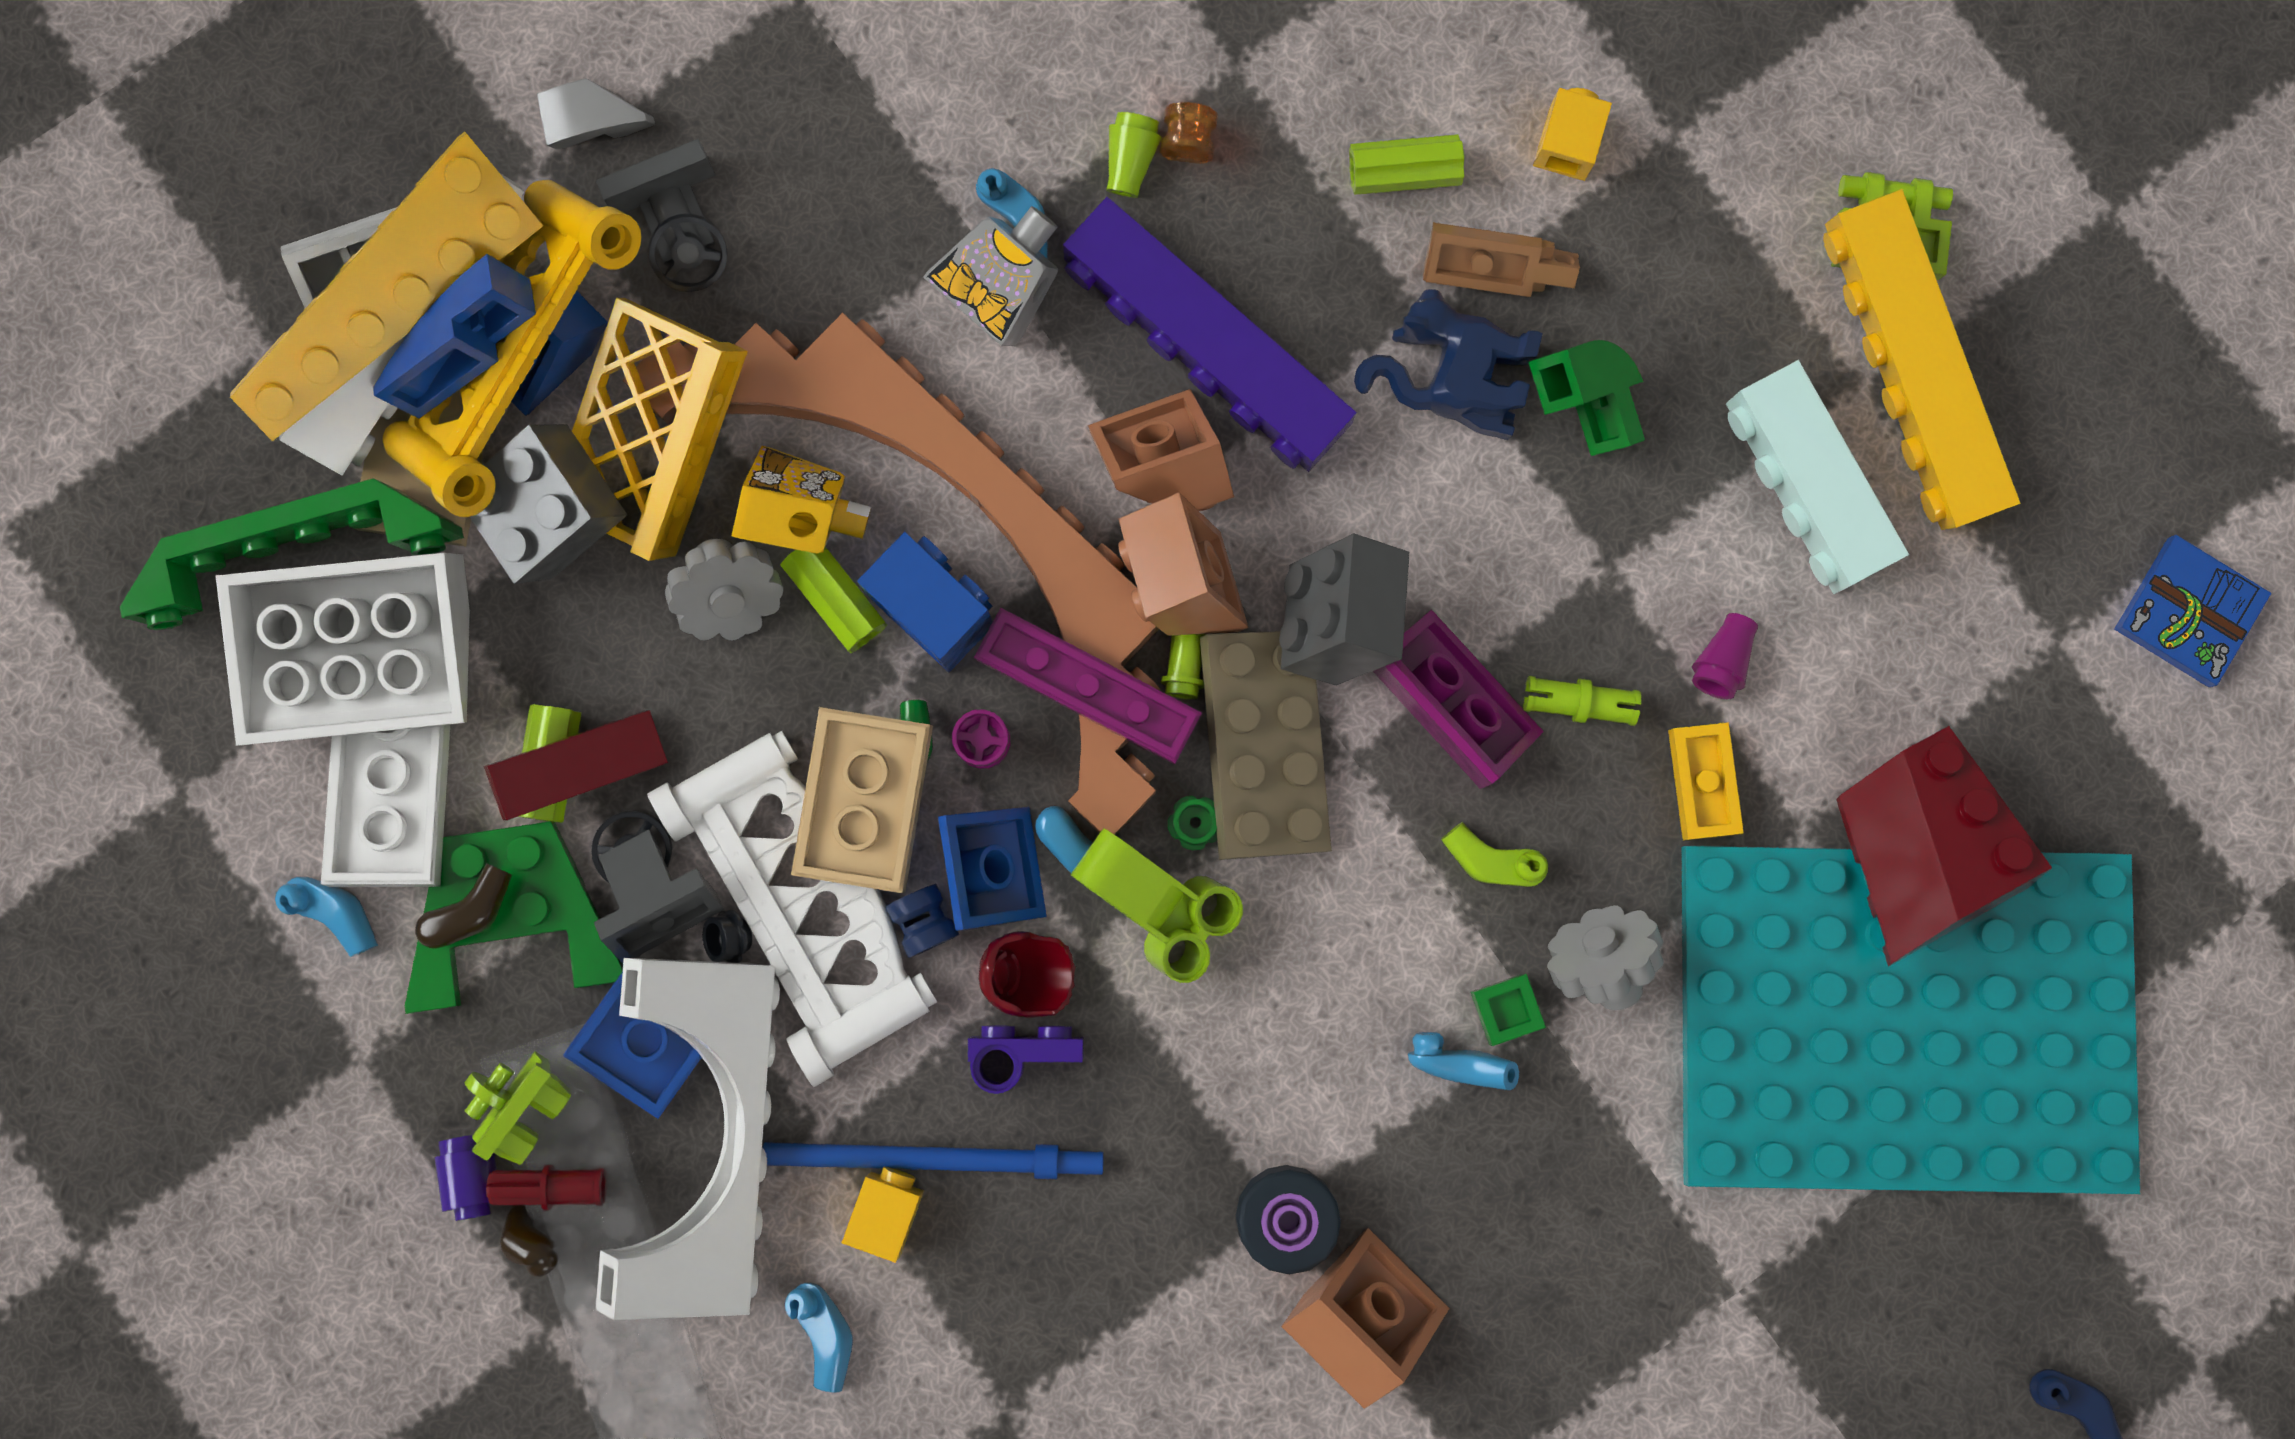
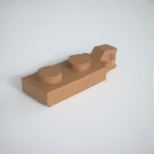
(1496, 261)

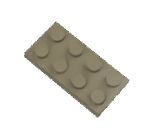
(1263, 749)

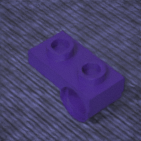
(1051, 1045)

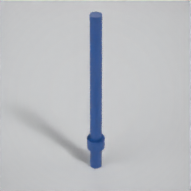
(1044, 1161)

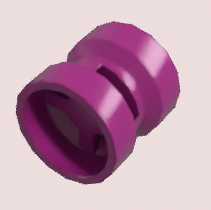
(978, 732)

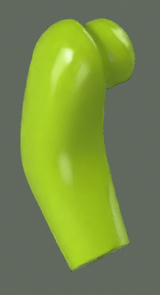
(1493, 865)

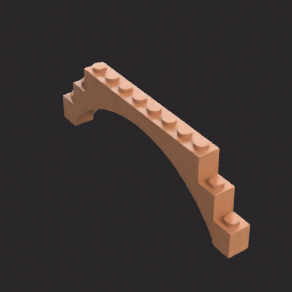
(861, 389)

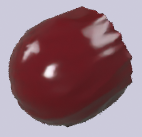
(1027, 974)

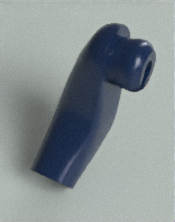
(2075, 1398)

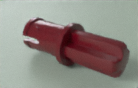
(547, 1187)

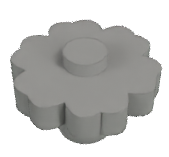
(723, 590)
(1606, 956)

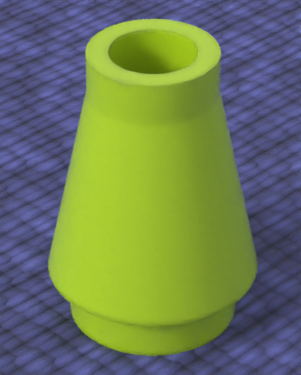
(1131, 150)

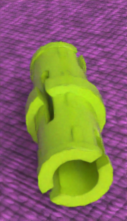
(1582, 700)

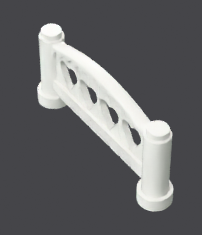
(836, 1016)

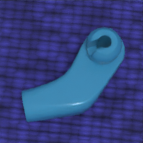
(1007, 197)
(1062, 836)
(330, 906)
(1462, 1065)
(827, 1331)

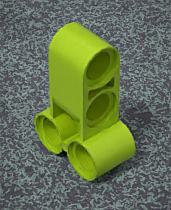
(1159, 904)

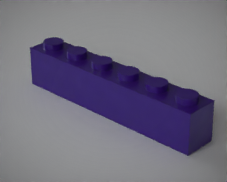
(1206, 335)

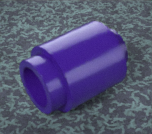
(463, 1178)

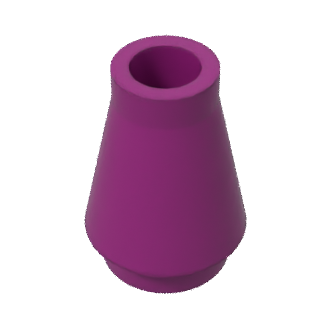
(1726, 658)

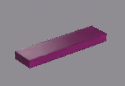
(1087, 686)

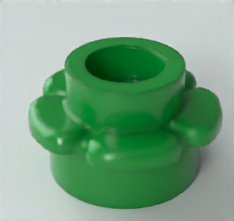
(1180, 827)

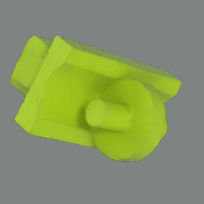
(501, 1130)

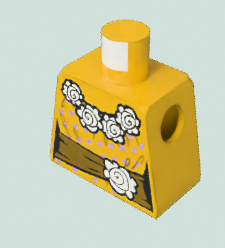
(795, 504)

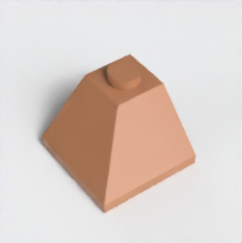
(1164, 452)

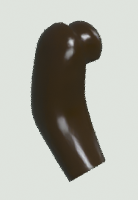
(468, 916)

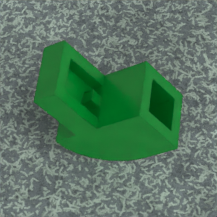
(1597, 383)

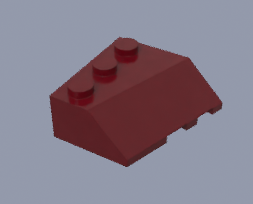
(1935, 843)

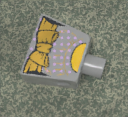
(998, 274)

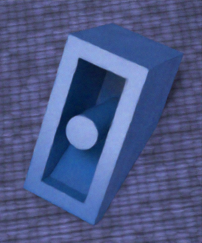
(562, 354)

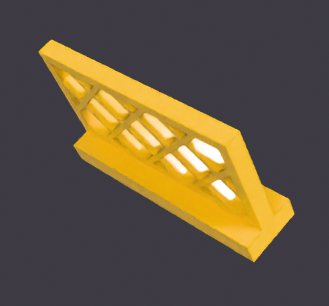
(690, 436)

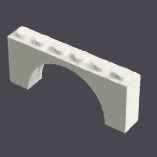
(708, 1255)

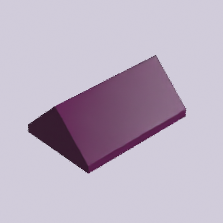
(1459, 701)

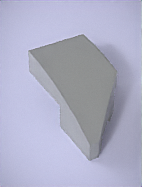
(585, 111)

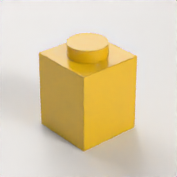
(1572, 133)
(883, 1214)

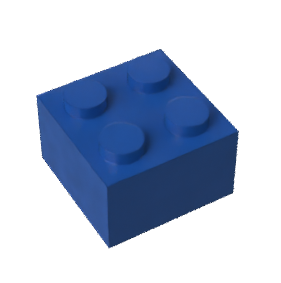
(926, 601)

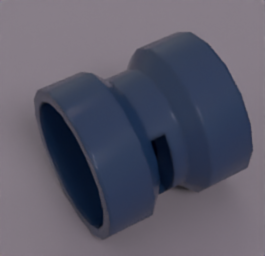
(927, 932)

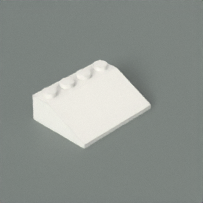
(346, 647)

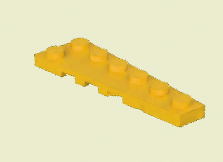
(383, 290)

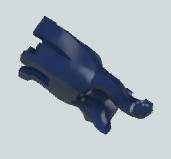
(1462, 380)

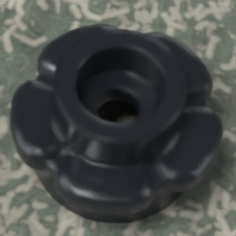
(726, 937)

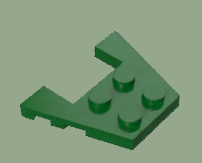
(540, 899)

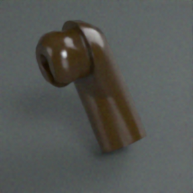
(526, 1244)

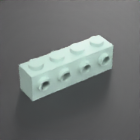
(1814, 478)

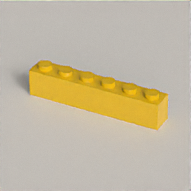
(1919, 362)

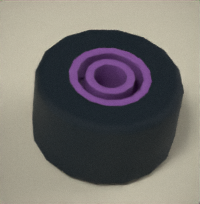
(1278, 1200)

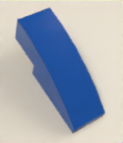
(456, 337)

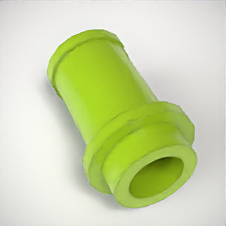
(1184, 667)

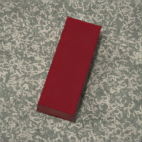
(575, 765)

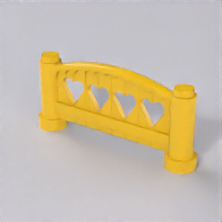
(448, 452)

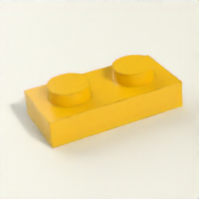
(1705, 781)

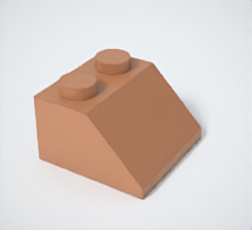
(1180, 570)
(1366, 1319)

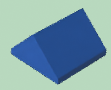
(992, 868)

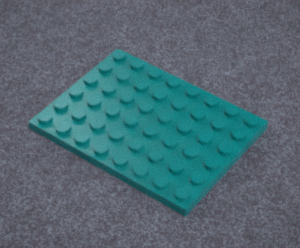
(1953, 1070)

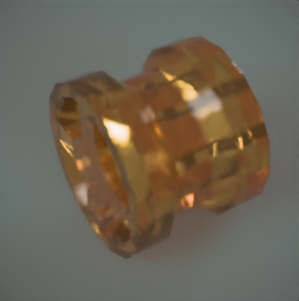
(1189, 132)

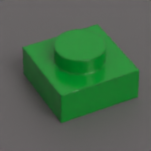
(1508, 1009)

